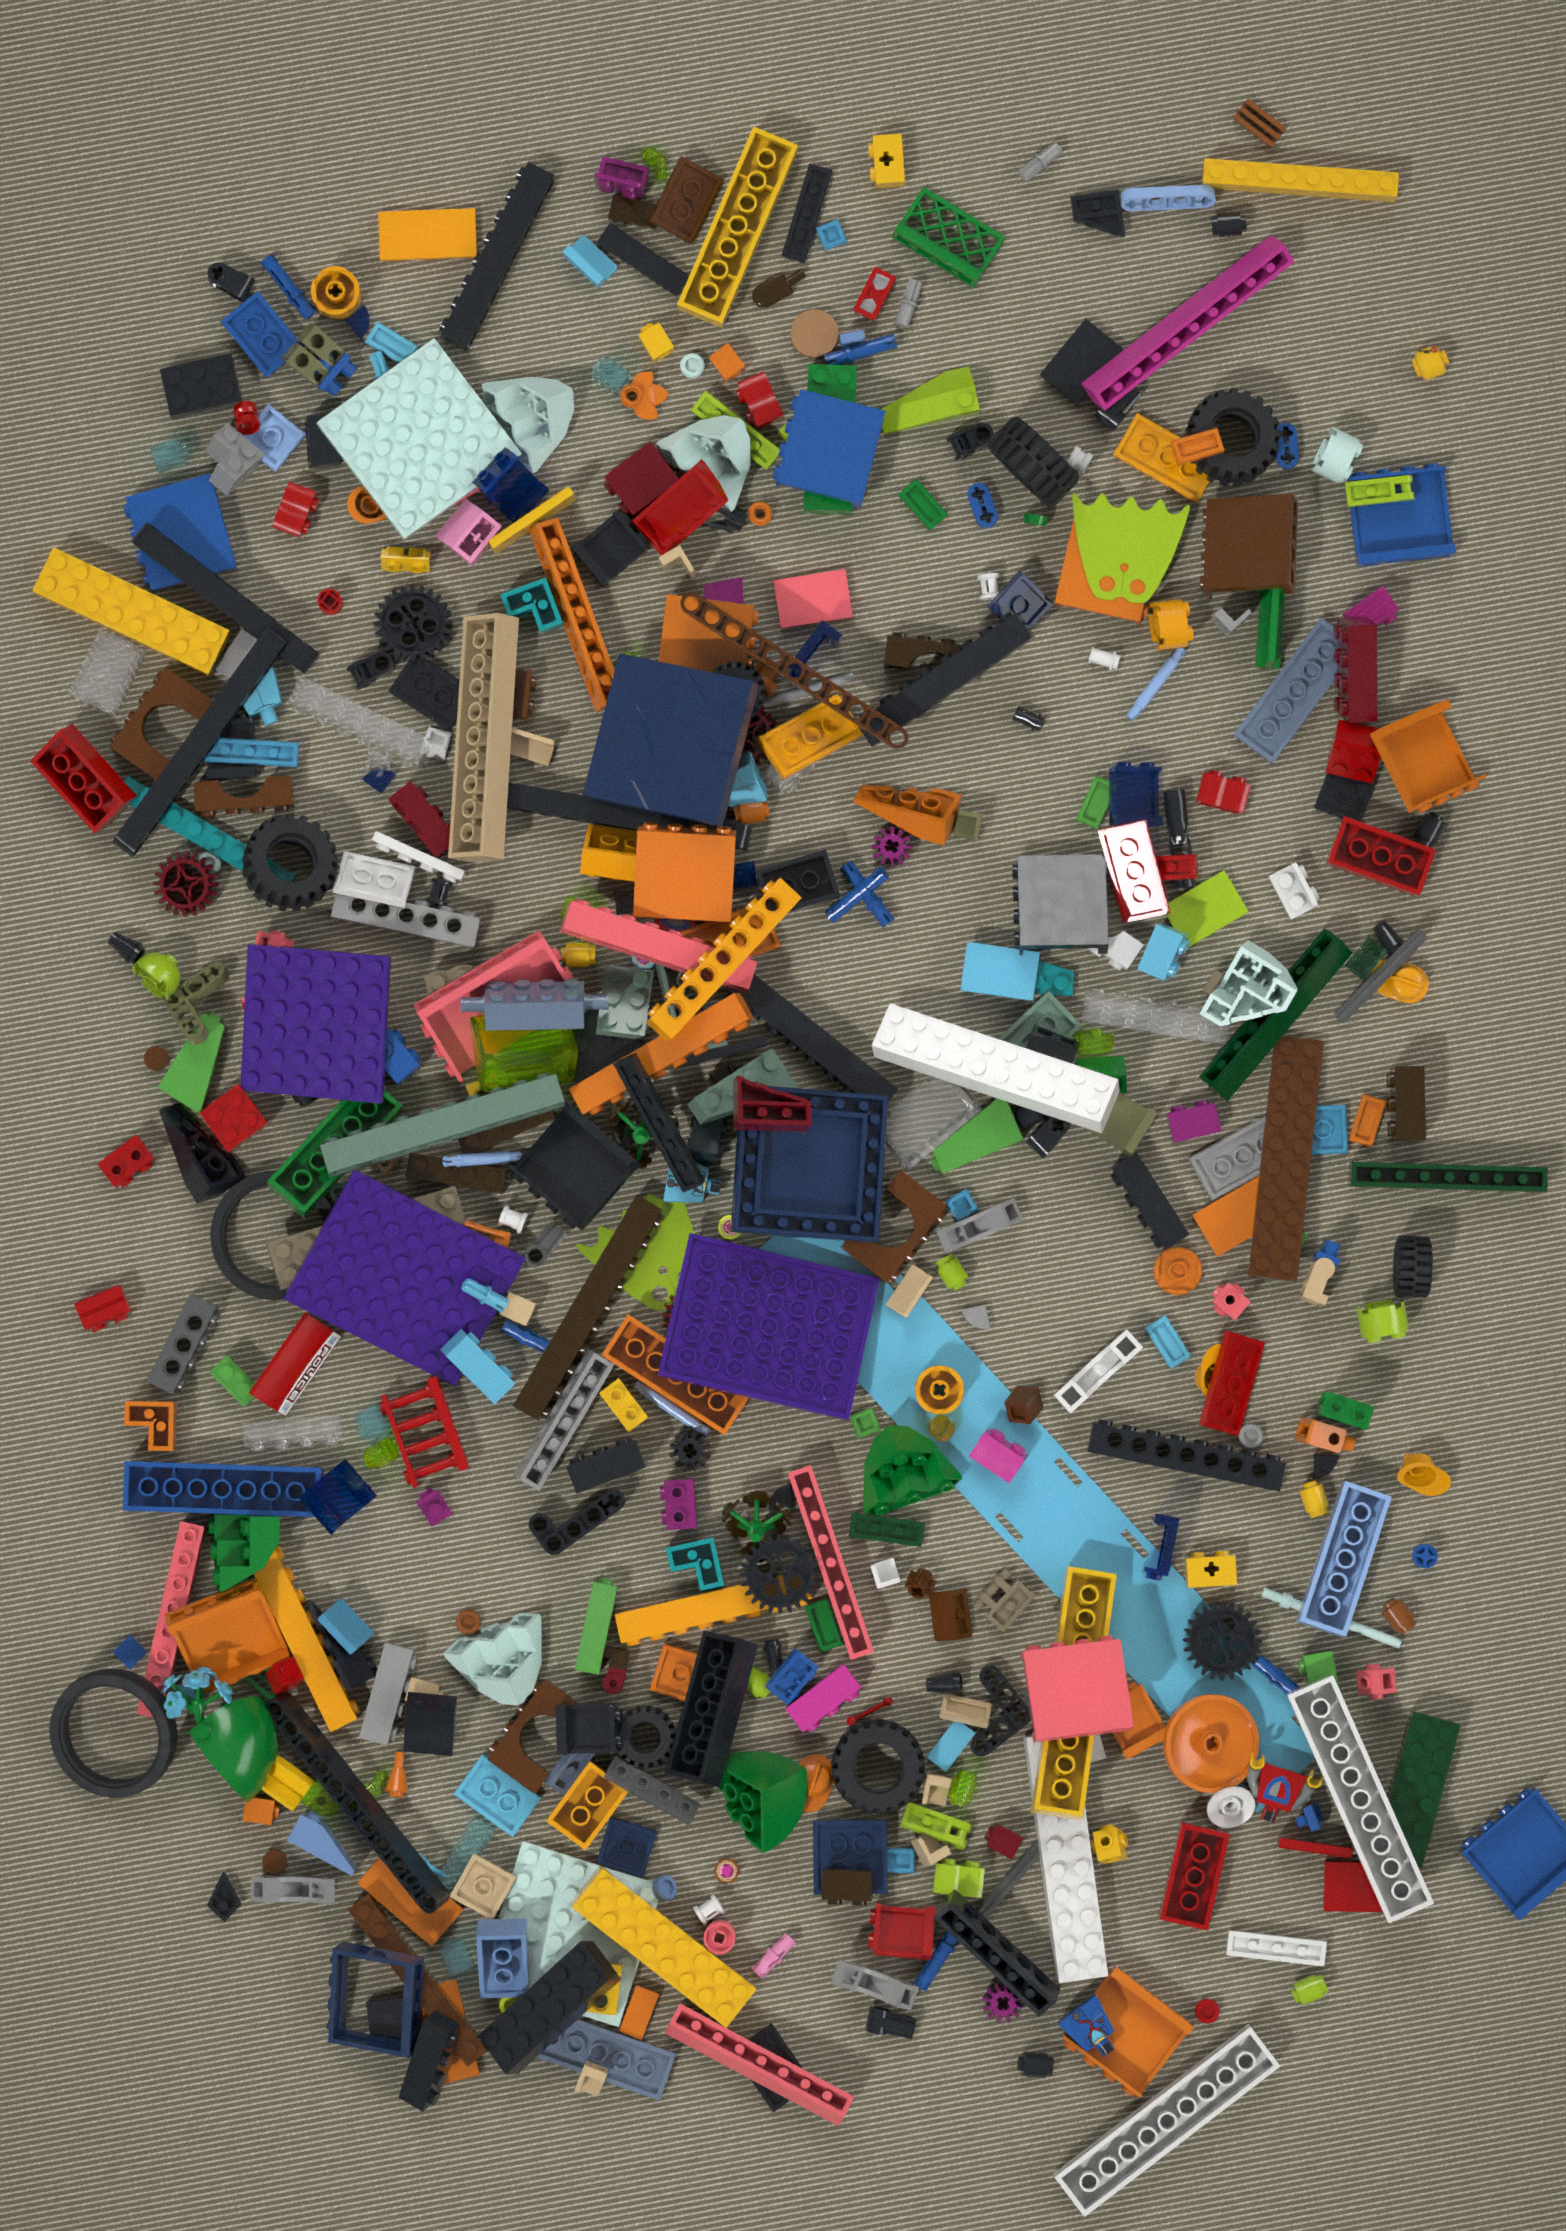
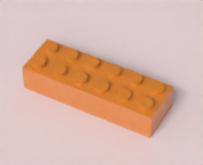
(639, 1353)

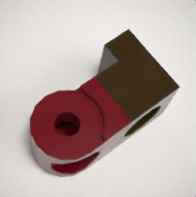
(615, 1678)

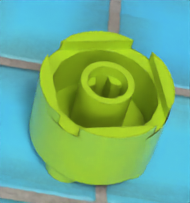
(1382, 1319)

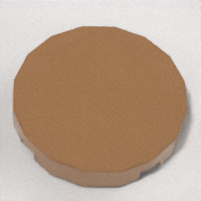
(814, 333)

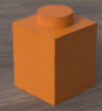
(261, 1810)

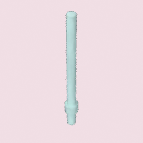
(1286, 1600)

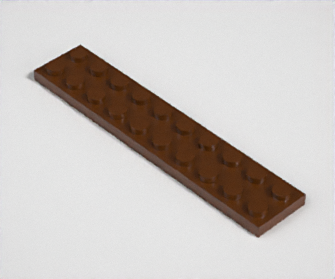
(1285, 1159)

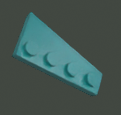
(1053, 979)

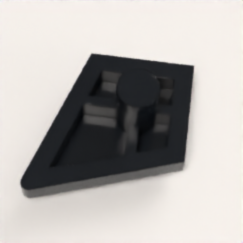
(224, 1898)

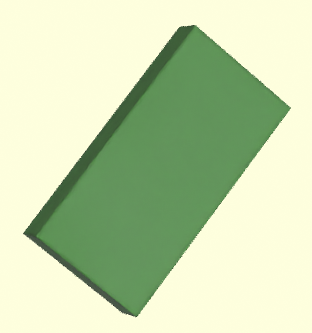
(1095, 803)

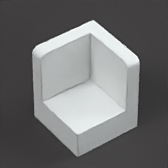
(885, 1573)

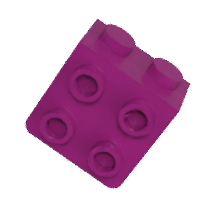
(621, 177)

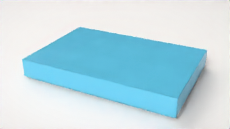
(999, 971)
(497, 1796)

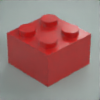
(1353, 752)
(234, 1118)

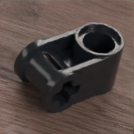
(234, 282)
(969, 440)
(369, 670)
(1046, 1138)

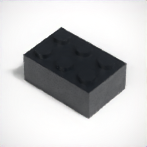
(201, 386)
(807, 875)
(605, 1465)

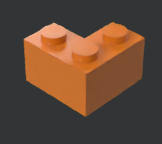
(159, 1418)

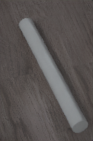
(799, 693)

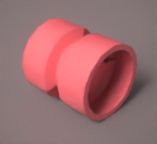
(719, 1936)

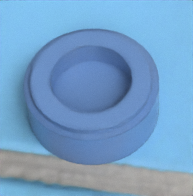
(664, 1888)

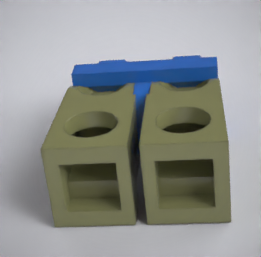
(325, 366)

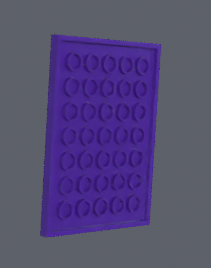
(397, 1274)
(768, 1327)

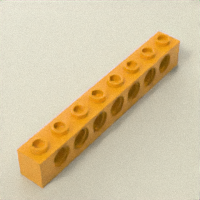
(669, 1026)

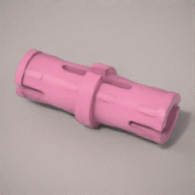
(773, 1955)

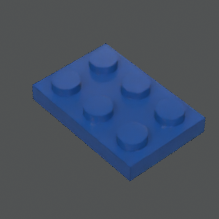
(260, 333)

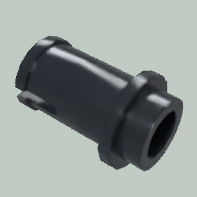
(1028, 719)
(773, 1654)

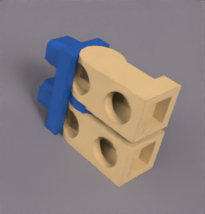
(1319, 1272)

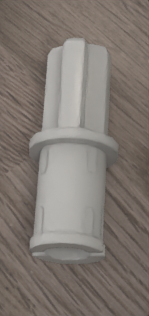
(1040, 161)
(908, 303)

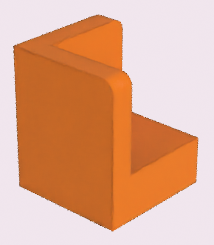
(727, 363)

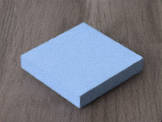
(276, 437)

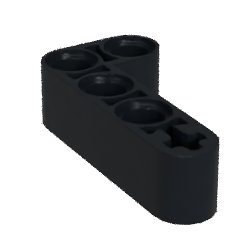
(580, 1518)

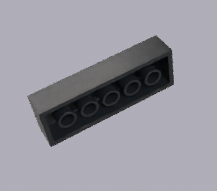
(711, 1709)
(549, 2007)

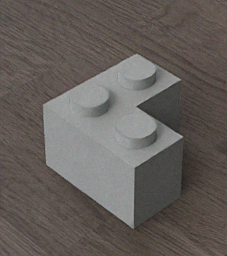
(235, 458)

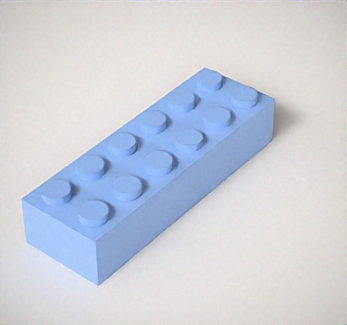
(1343, 1559)

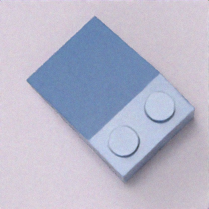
(318, 1839)
(502, 1957)

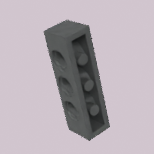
(159, 1374)

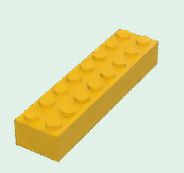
(737, 227)
(132, 612)
(663, 1946)

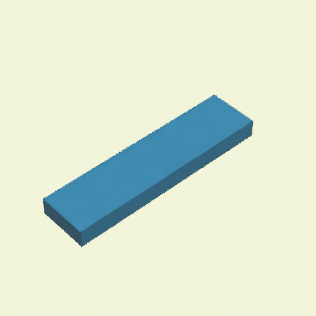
(255, 752)

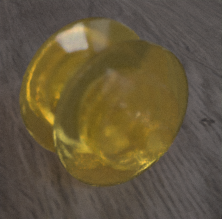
(941, 1428)

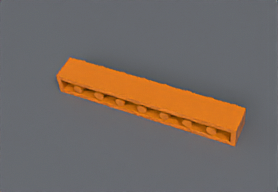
(658, 1055)

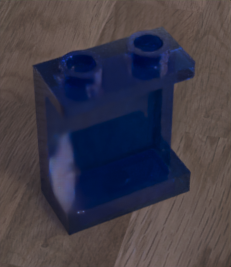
(510, 486)
(822, 632)
(1134, 794)
(337, 1496)
(1167, 1546)

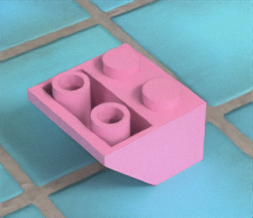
(469, 532)

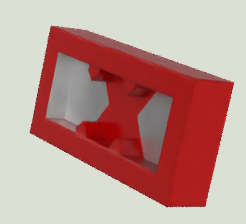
(874, 294)

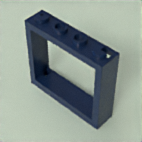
(411, 2000)

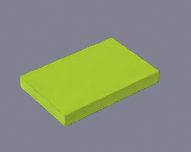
(1206, 908)

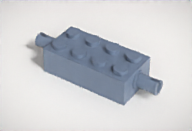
(534, 1005)

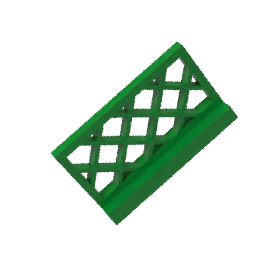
(942, 256)
(1269, 628)

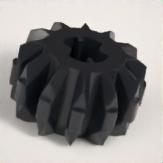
(682, 1454)

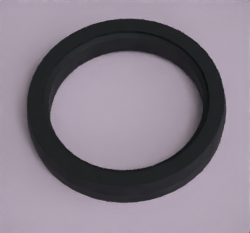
(218, 1236)
(73, 1765)

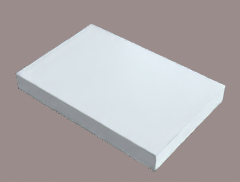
(374, 879)

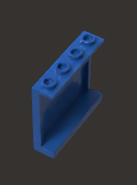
(829, 447)
(188, 516)
(1404, 529)
(1521, 1852)

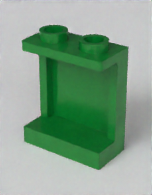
(1344, 1410)

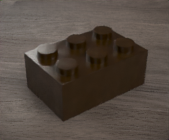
(1406, 1103)

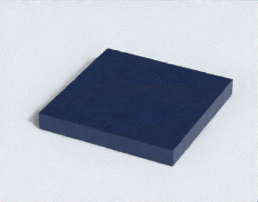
(670, 740)
(818, 1179)

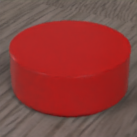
(1207, 2011)

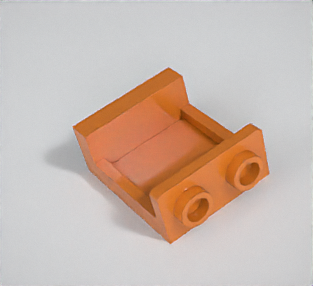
(1147, 1727)

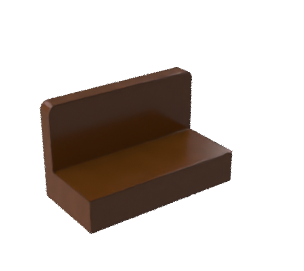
(950, 1615)

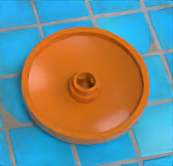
(1210, 1742)

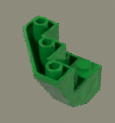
(904, 1470)
(241, 1546)

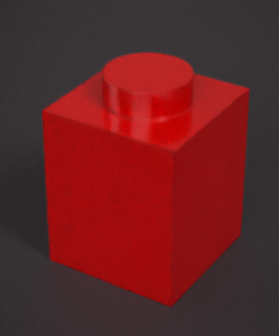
(284, 1676)

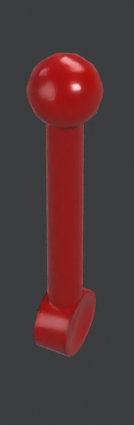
(887, 1701)

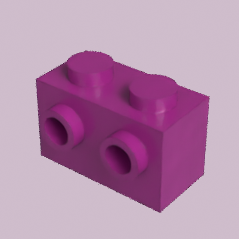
(680, 1504)

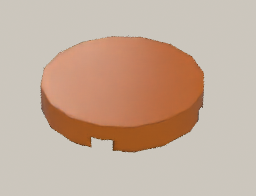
(1177, 1270)

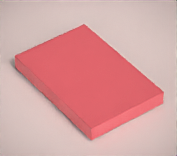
(813, 599)

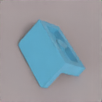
(590, 261)

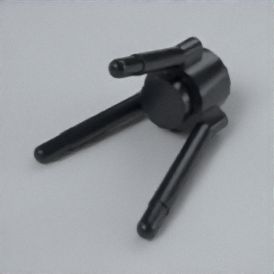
(733, 519)

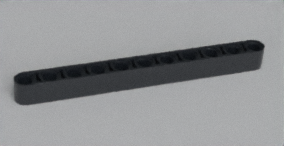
(200, 742)
(593, 811)
(357, 1803)

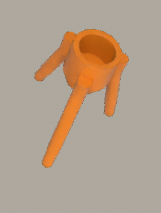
(498, 1236)

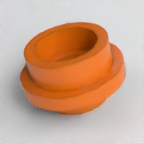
(760, 506)

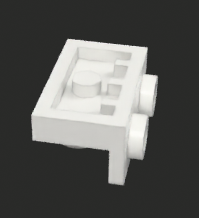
(1294, 890)

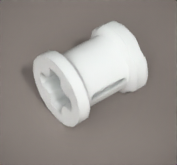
(989, 586)
(512, 1219)
(709, 1910)

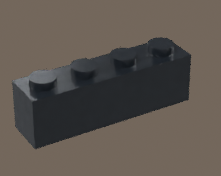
(1149, 1201)
(429, 2061)

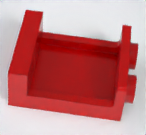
(902, 1932)

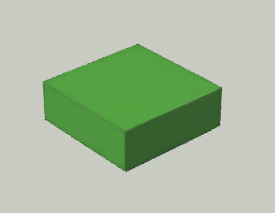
(865, 1423)

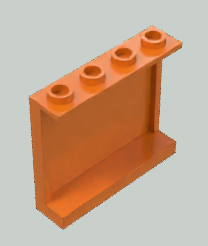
(1076, 593)
(694, 645)
(1424, 758)
(684, 872)
(229, 1633)
(1142, 2036)

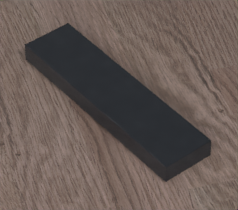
(806, 213)
(643, 259)
(727, 1051)

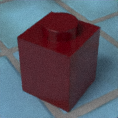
(1003, 1840)

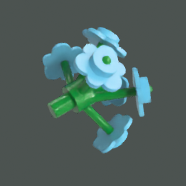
(192, 1693)

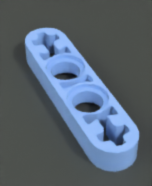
(1195, 197)

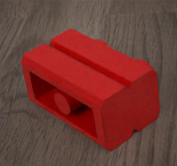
(103, 1307)

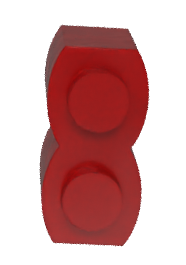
(760, 400)
(295, 510)
(1223, 793)

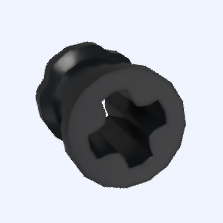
(441, 900)

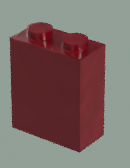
(640, 480)

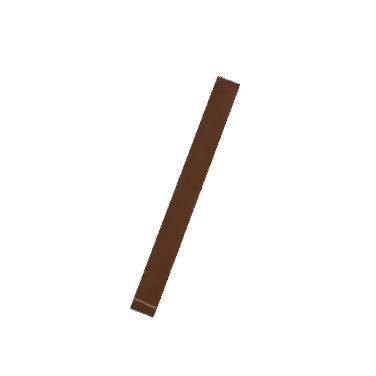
(782, 667)

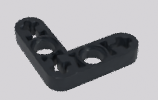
(1006, 1718)

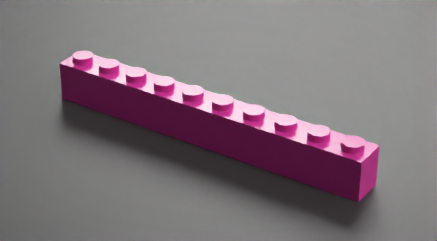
(1188, 322)

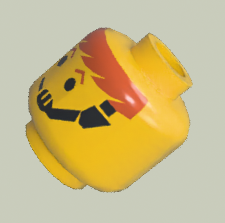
(1430, 362)

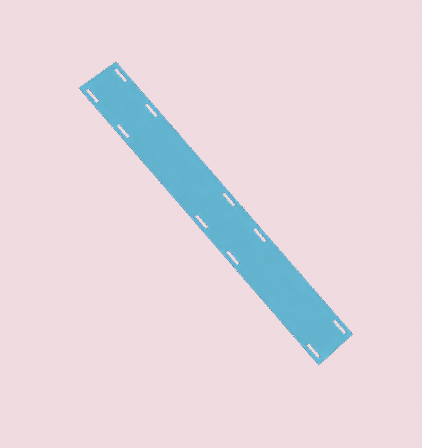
(1056, 1518)

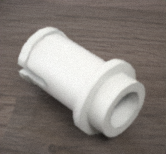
(1104, 658)

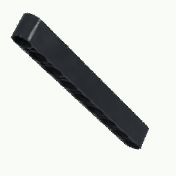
(221, 594)

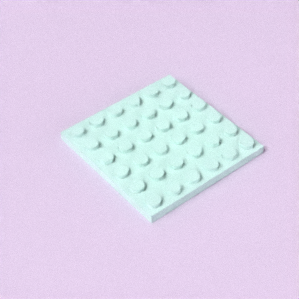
(416, 438)
(543, 1896)

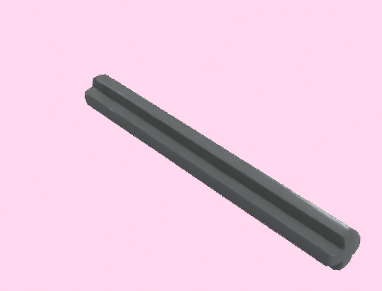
(1380, 976)
(1009, 1880)

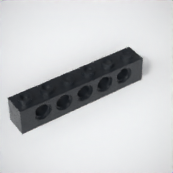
(997, 1953)

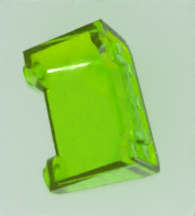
(521, 1054)

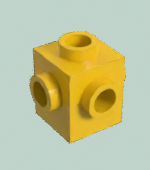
(1109, 1844)

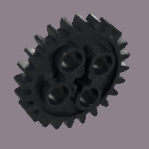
(431, 613)
(757, 1580)
(1241, 1628)

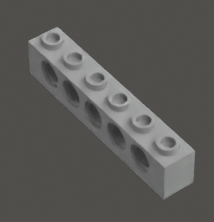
(466, 936)
(563, 1419)

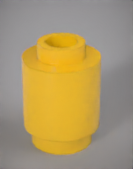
(578, 955)
(1314, 1499)

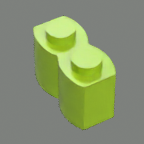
(963, 1878)

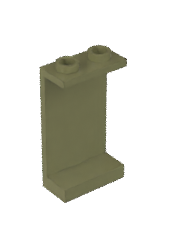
(1126, 1124)

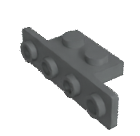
(652, 1790)

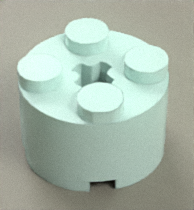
(1336, 455)

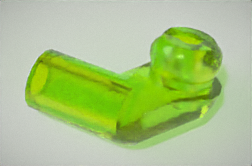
(657, 160)
(377, 1785)

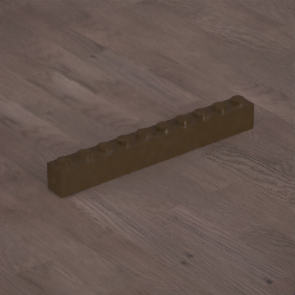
(588, 1307)

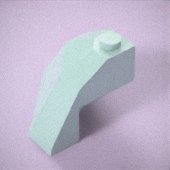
(532, 413)
(717, 441)
(1251, 988)
(501, 1659)

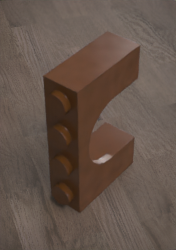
(167, 691)
(925, 1211)
(509, 1753)

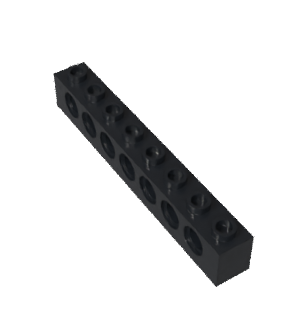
(1269, 1480)

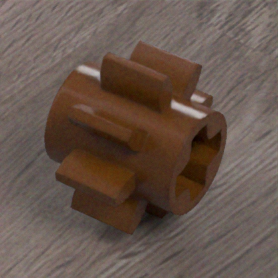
(920, 1583)

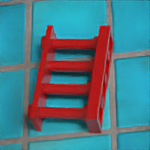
(439, 1413)

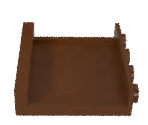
(1250, 543)

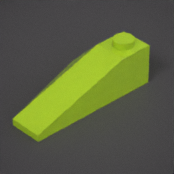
(938, 400)

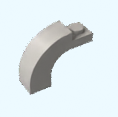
(979, 1225)
(293, 1889)
(875, 1984)

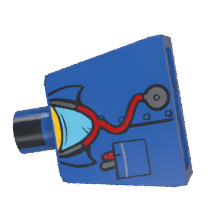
(1089, 2026)

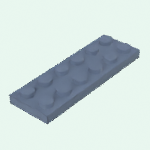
(1291, 694)
(629, 2060)

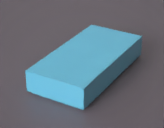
(390, 343)
(1167, 1342)
(950, 1745)

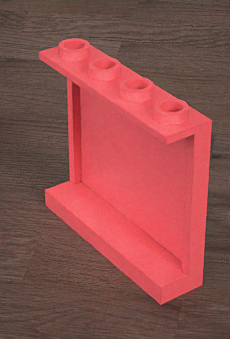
(1077, 1689)

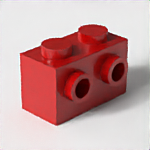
(127, 1161)

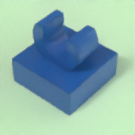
(1311, 1816)

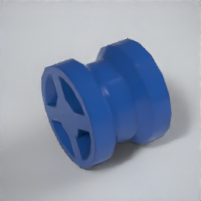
(1429, 1556)

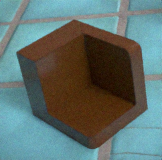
(1023, 1404)

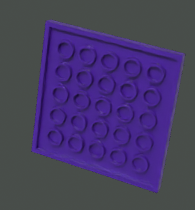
(315, 1023)

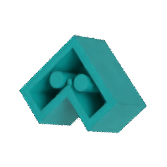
(534, 598)
(701, 1555)

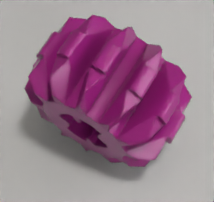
(889, 855)
(994, 2003)

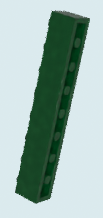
(1261, 1034)
(1448, 1177)

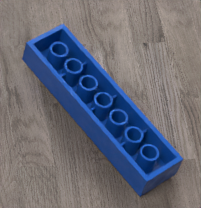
(217, 1488)

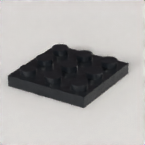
(596, 1050)

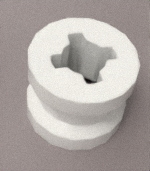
(1079, 460)

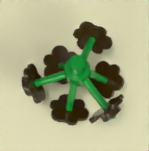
(628, 1132)
(742, 1527)

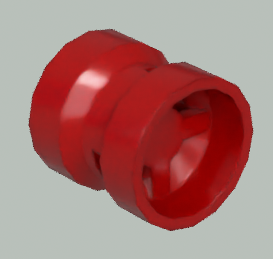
(246, 417)
(330, 606)

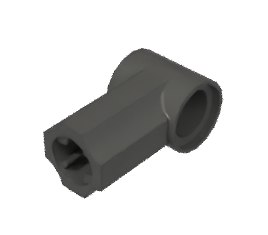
(545, 1243)

